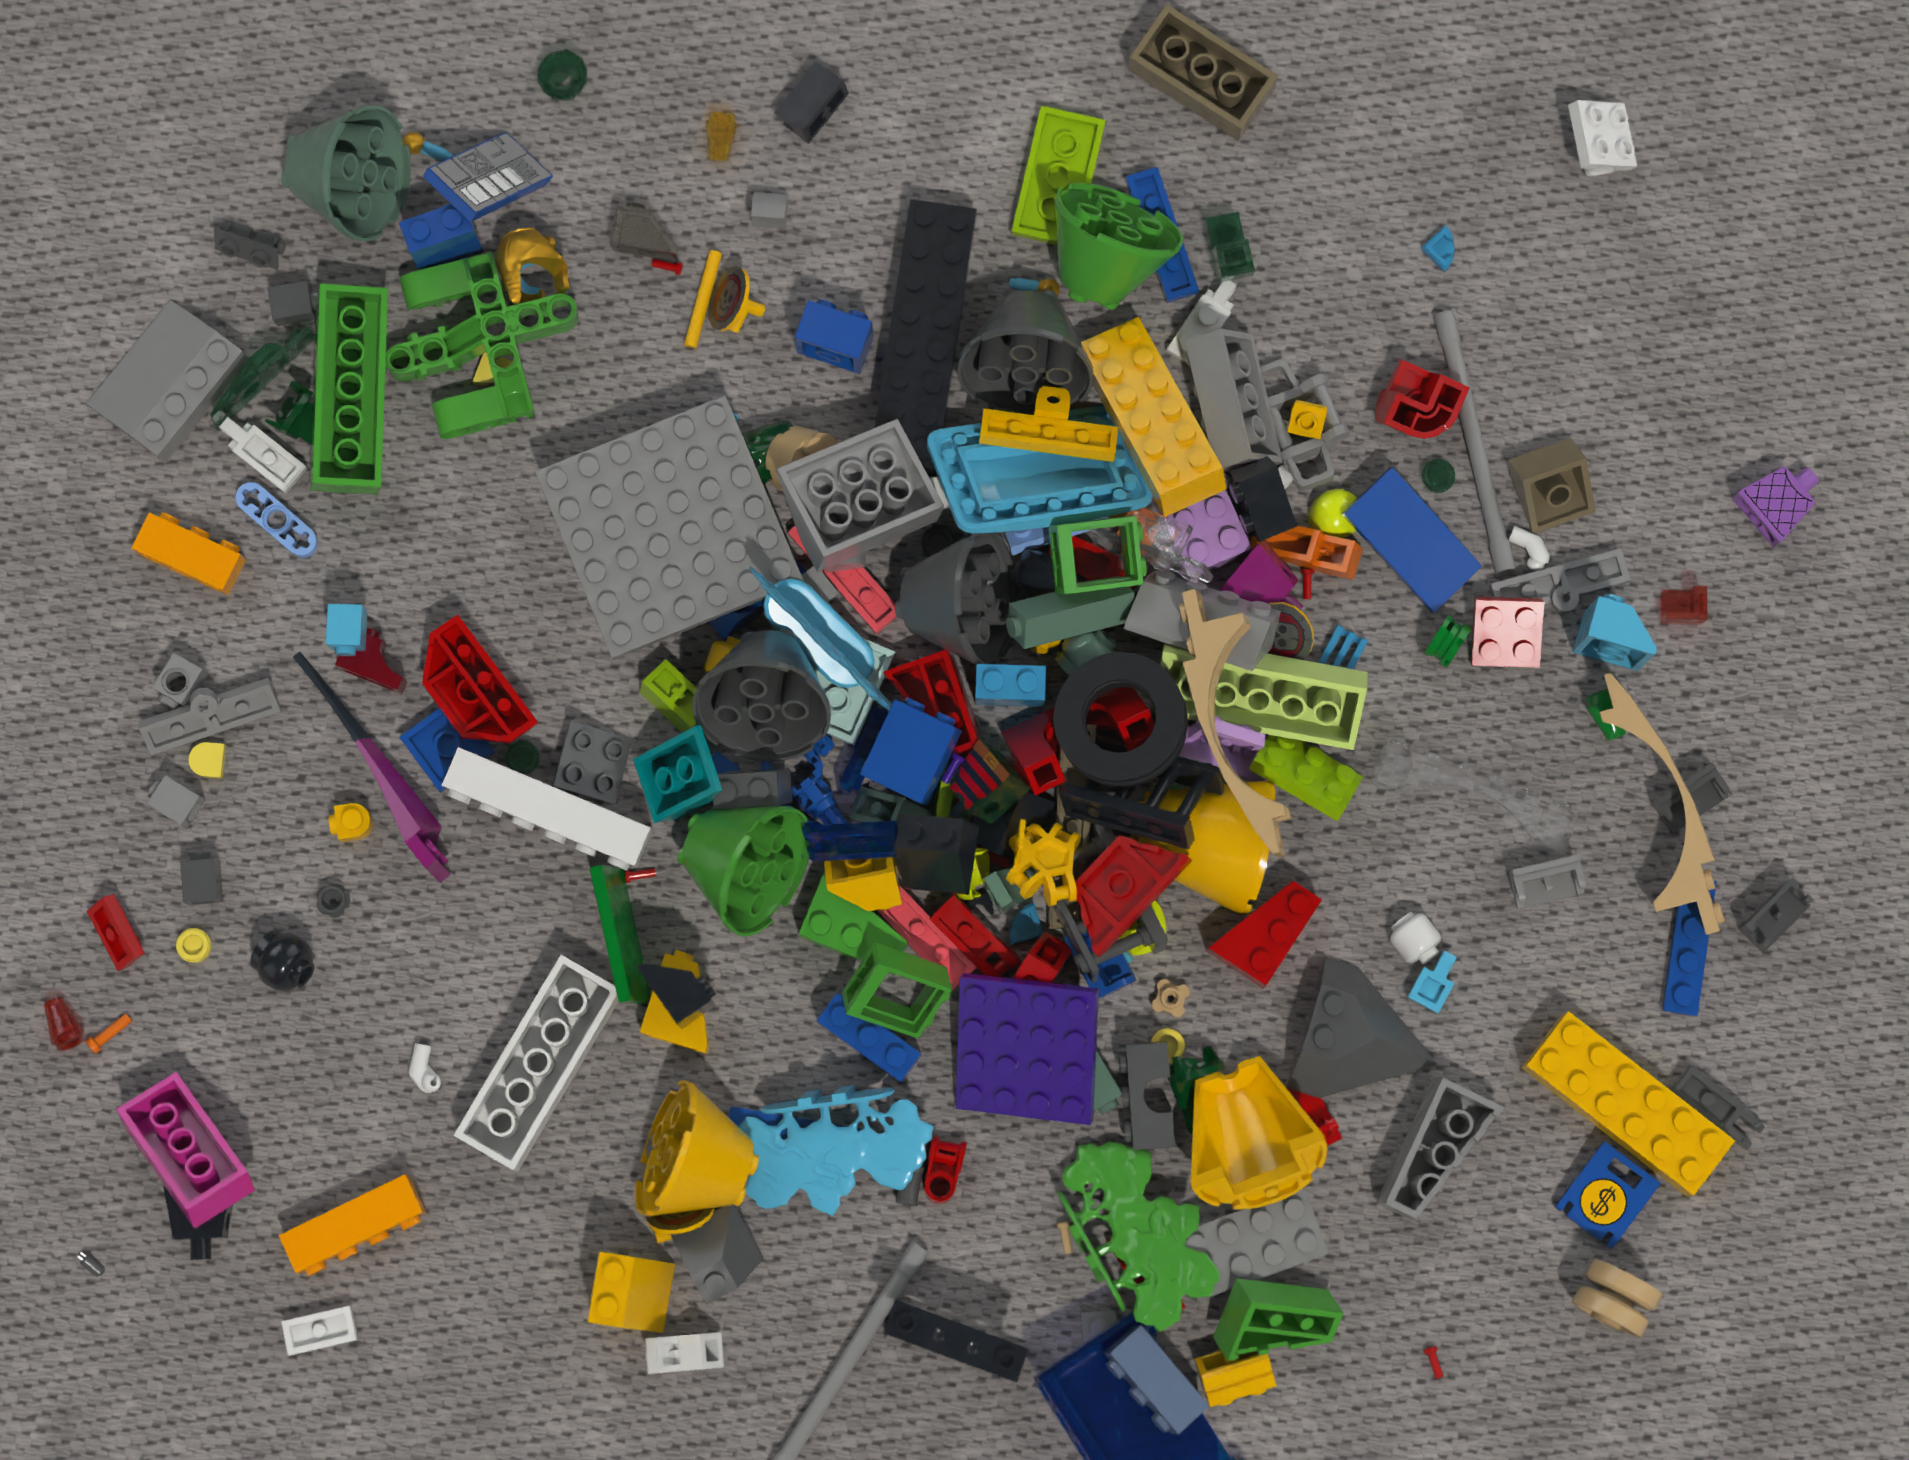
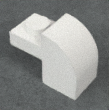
(684, 1352)

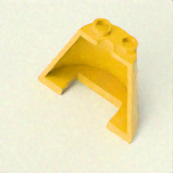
(1226, 850)
(1251, 1139)

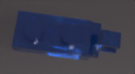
(851, 778)

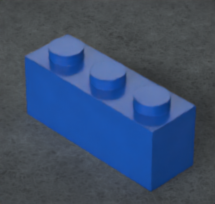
(870, 1040)

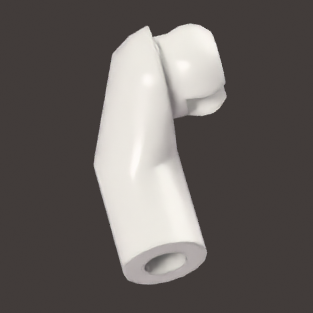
(1533, 544)
(421, 1072)

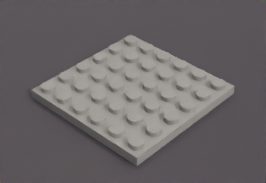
(667, 526)

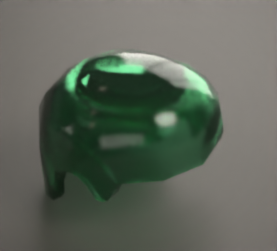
(556, 69)

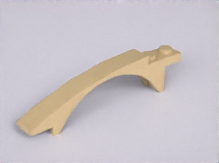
(1211, 645)
(1690, 880)

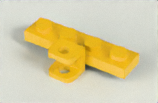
(1049, 430)

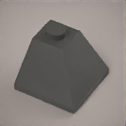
(719, 1253)

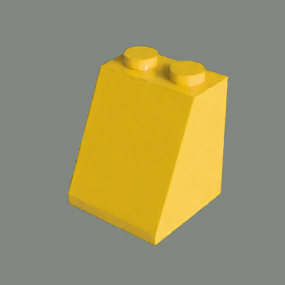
(631, 1292)

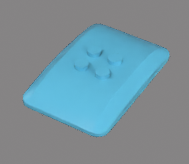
(1026, 489)

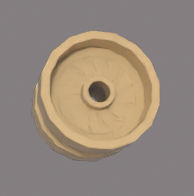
(1616, 1300)

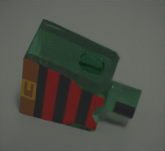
(986, 785)

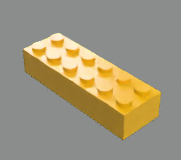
(1153, 418)
(1628, 1104)

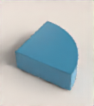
(1441, 248)
(1025, 925)

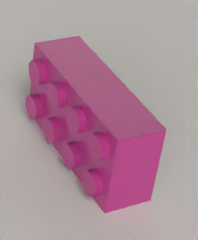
(185, 1150)

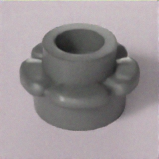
(324, 897)

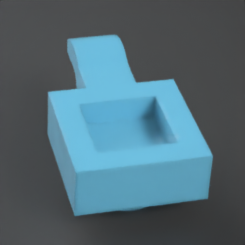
(1432, 986)

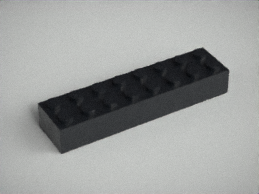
(926, 321)

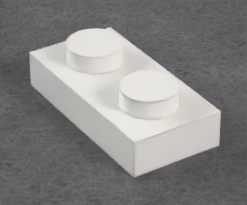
(319, 1330)

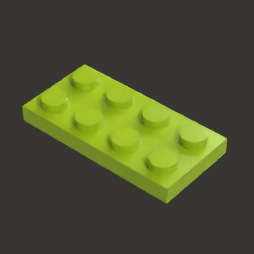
(1060, 154)

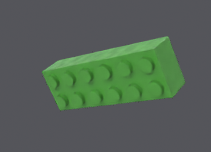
(349, 389)

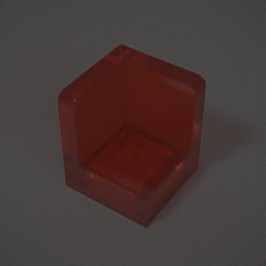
(1684, 606)

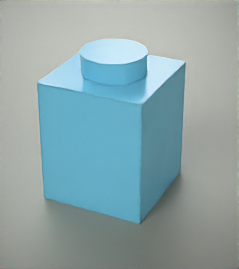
(346, 628)

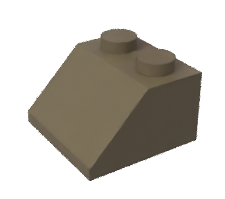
(1552, 485)

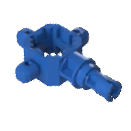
(813, 792)

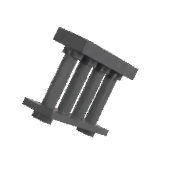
(1148, 933)

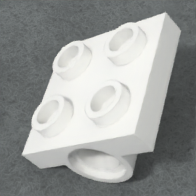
(1602, 137)

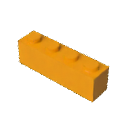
(352, 1224)

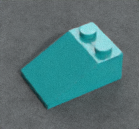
(678, 776)

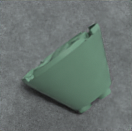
(351, 171)

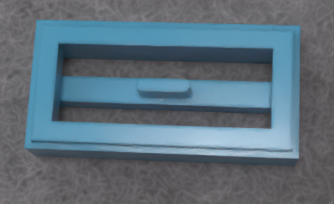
(1350, 637)

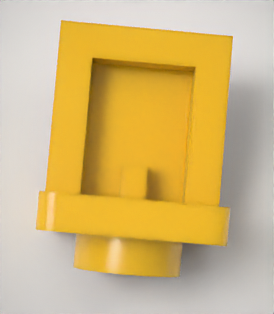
(1307, 419)

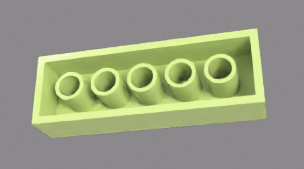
(1282, 697)

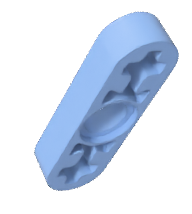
(264, 497)

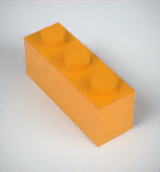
(189, 552)

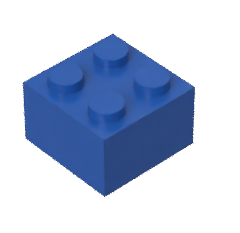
(834, 336)

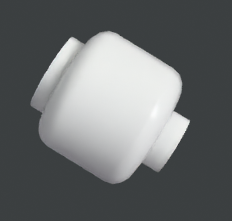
(1415, 938)

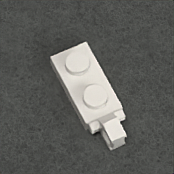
(1208, 314)
(264, 454)

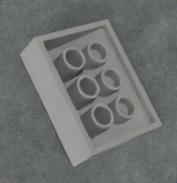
(168, 381)
(859, 495)

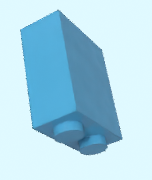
(1010, 685)

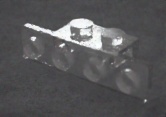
(1161, 544)

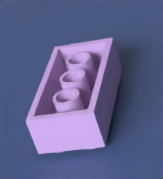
(1216, 533)

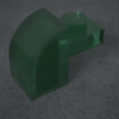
(1229, 249)

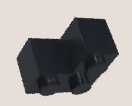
(1261, 499)

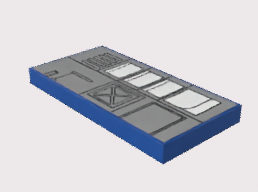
(487, 176)

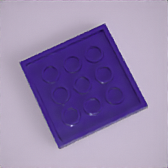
(1027, 1048)

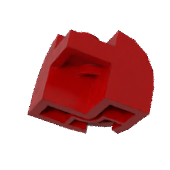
(1419, 401)

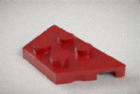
(1123, 886)

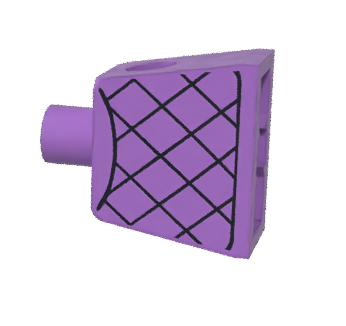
(1777, 502)

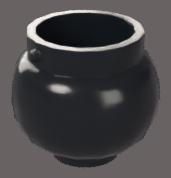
(283, 960)

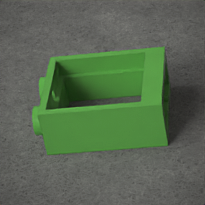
(1063, 555)
(881, 959)

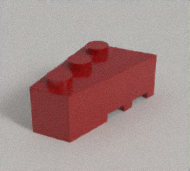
(939, 686)
(1267, 934)

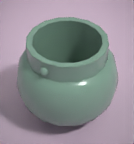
(1082, 648)

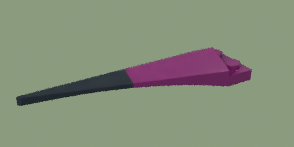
(412, 817)

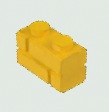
(1233, 1379)

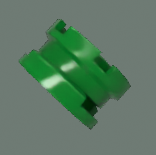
(1447, 641)

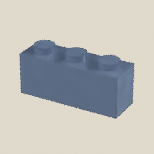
(1154, 1380)

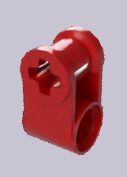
(944, 1166)

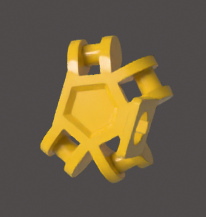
(1050, 856)

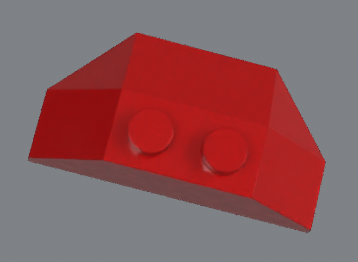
(472, 687)

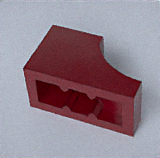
(372, 664)

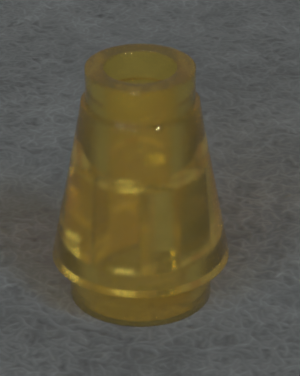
(720, 135)

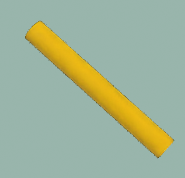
(702, 299)

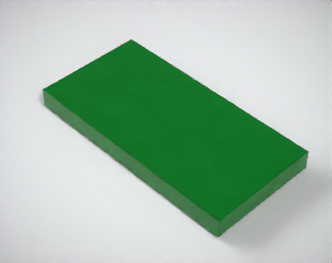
(620, 934)

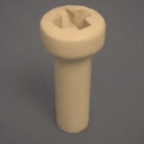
(1064, 1230)

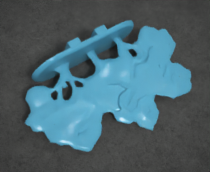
(823, 634)
(827, 1156)

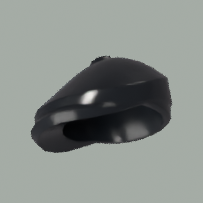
(1034, 573)

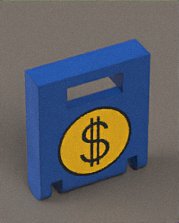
(1604, 1200)

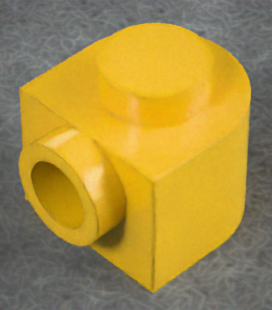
(350, 822)

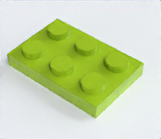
(1307, 774)

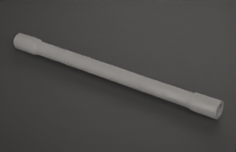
(1499, 544)
(903, 1273)

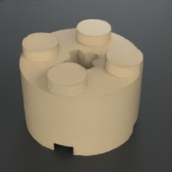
(792, 446)

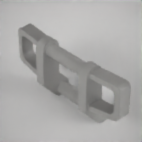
(1293, 453)

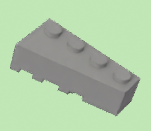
(1435, 1145)

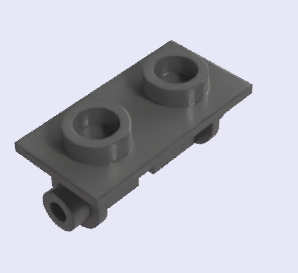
(235, 240)

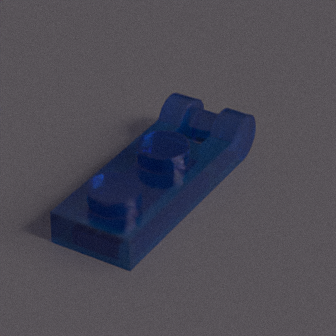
(850, 840)

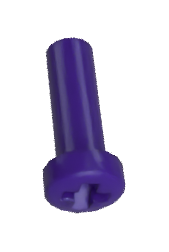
(957, 759)

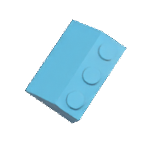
(1614, 634)

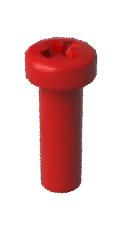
(677, 268)
(1307, 581)
(639, 874)
(1431, 1352)

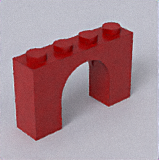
(1035, 744)

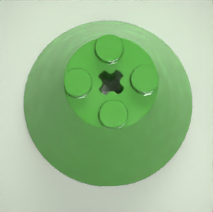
(1109, 243)
(746, 862)

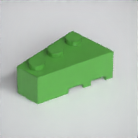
(846, 927)
(1275, 1316)

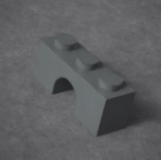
(1147, 1126)

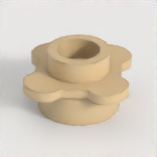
(1178, 992)

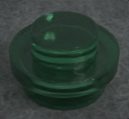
(1438, 476)
(522, 757)

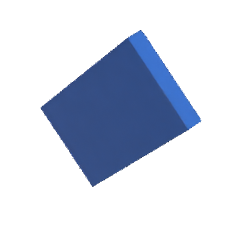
(1411, 540)

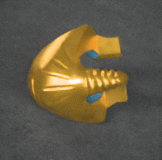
(525, 248)

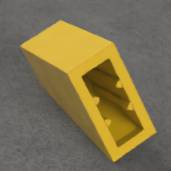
(660, 1024)

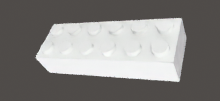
(547, 807)
(538, 1063)

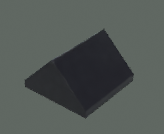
(996, 835)

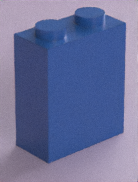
(440, 237)
(911, 750)

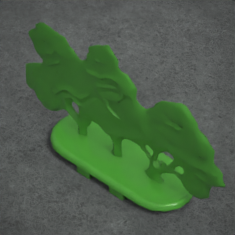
(1144, 1233)

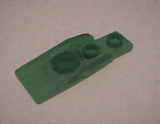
(258, 373)

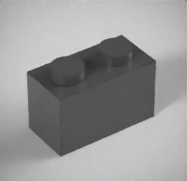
(754, 788)

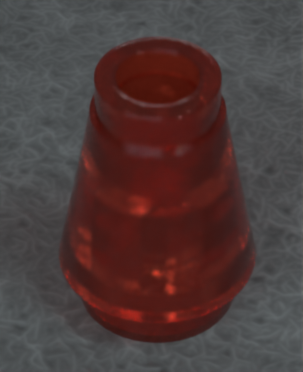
(62, 1025)

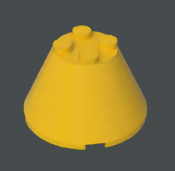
(696, 1157)

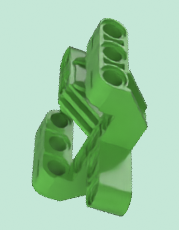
(470, 339)

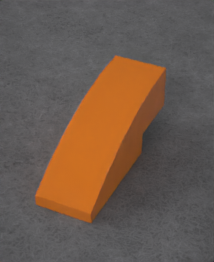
(1316, 551)

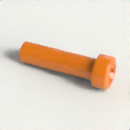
(96, 1042)

